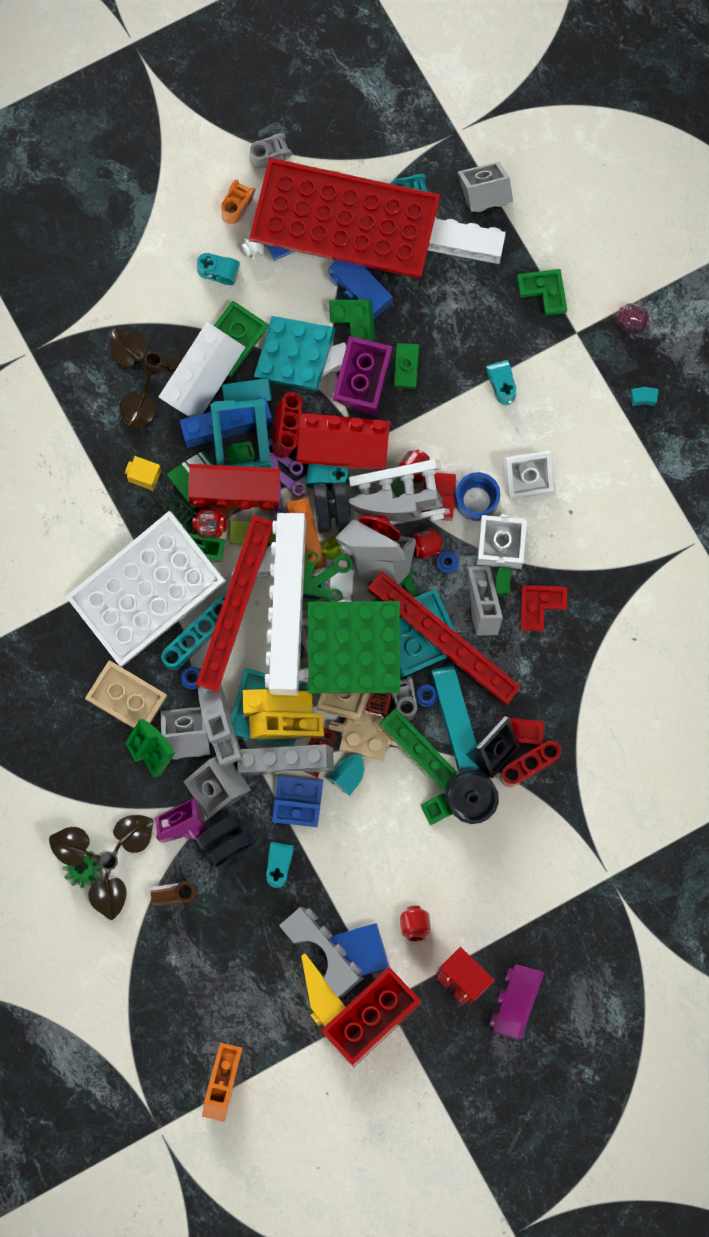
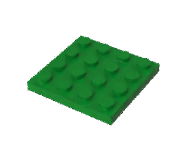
(354, 647)

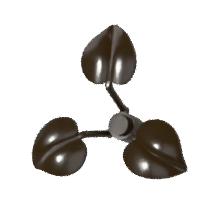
(125, 350)
(71, 844)

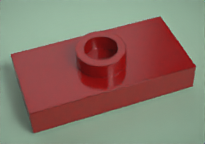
(528, 730)

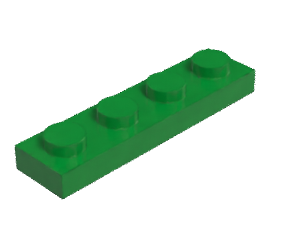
(417, 748)

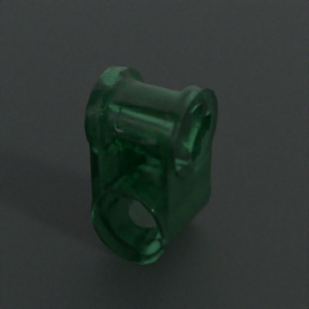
(184, 514)

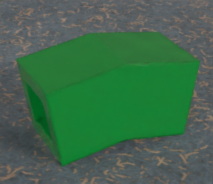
(502, 582)

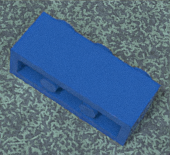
(360, 284)

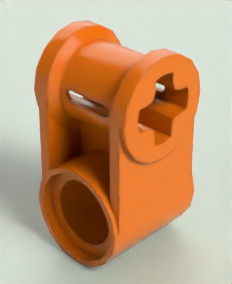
(237, 198)

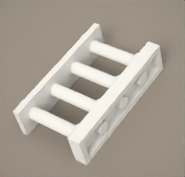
(406, 474)

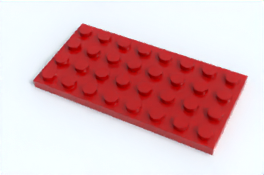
(344, 218)

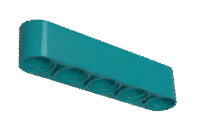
(194, 633)
(454, 714)

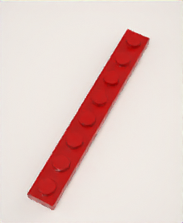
(235, 604)
(445, 639)

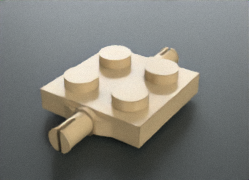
(363, 737)

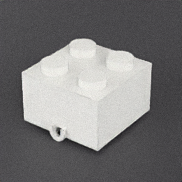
(501, 541)

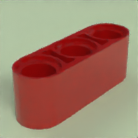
(283, 433)
(538, 756)

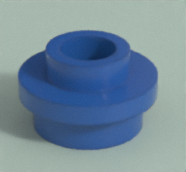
(444, 568)
(184, 677)
(429, 689)

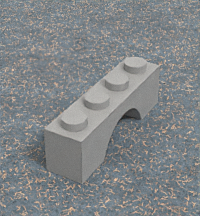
(292, 758)
(341, 973)

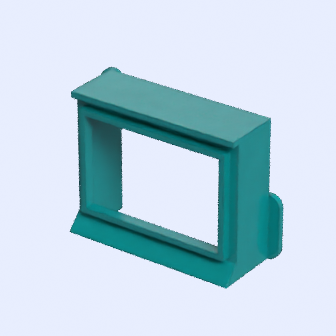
(261, 431)

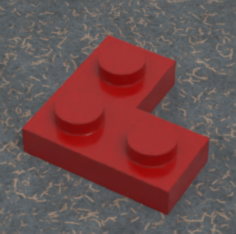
(536, 600)

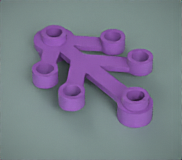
(285, 480)

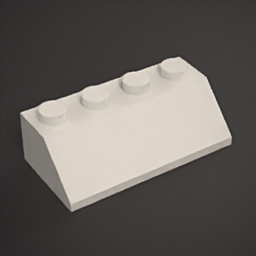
(202, 371)

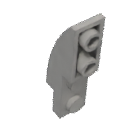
(402, 508)
(219, 726)

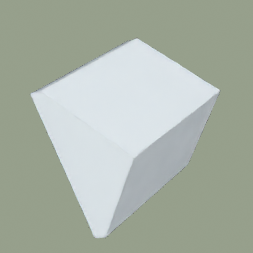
(529, 474)

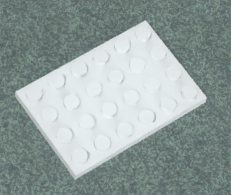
(145, 589)

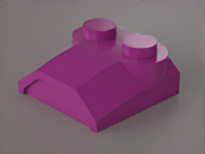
(181, 821)

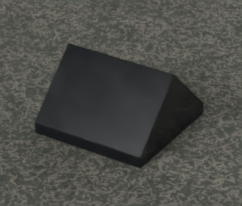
(495, 747)

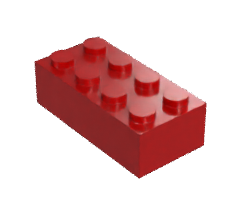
(464, 977)

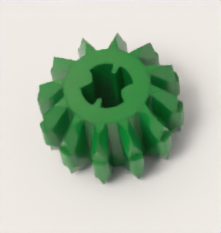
(88, 874)

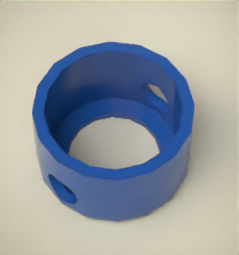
(482, 481)

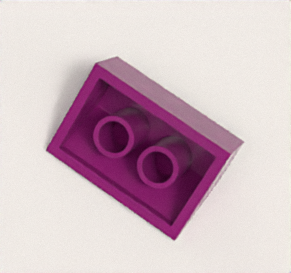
(362, 375)
(516, 1002)

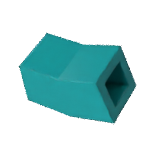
(644, 396)

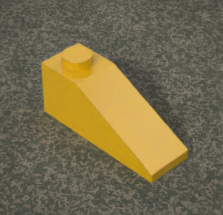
(262, 701)
(285, 725)
(322, 998)

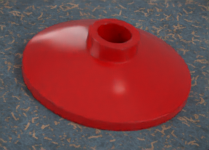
(382, 526)

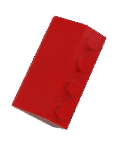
(343, 441)
(234, 486)
(371, 1017)

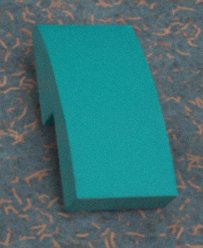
(247, 390)

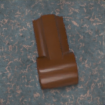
(171, 894)

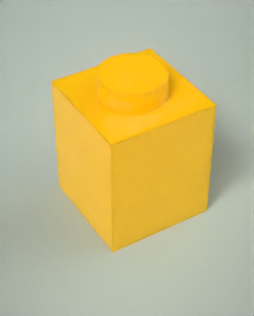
(143, 473)

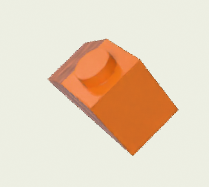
(312, 541)
(221, 1082)

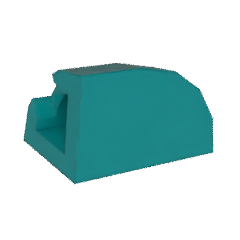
(347, 773)

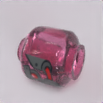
(633, 318)

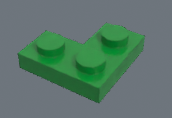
(547, 284)
(358, 313)

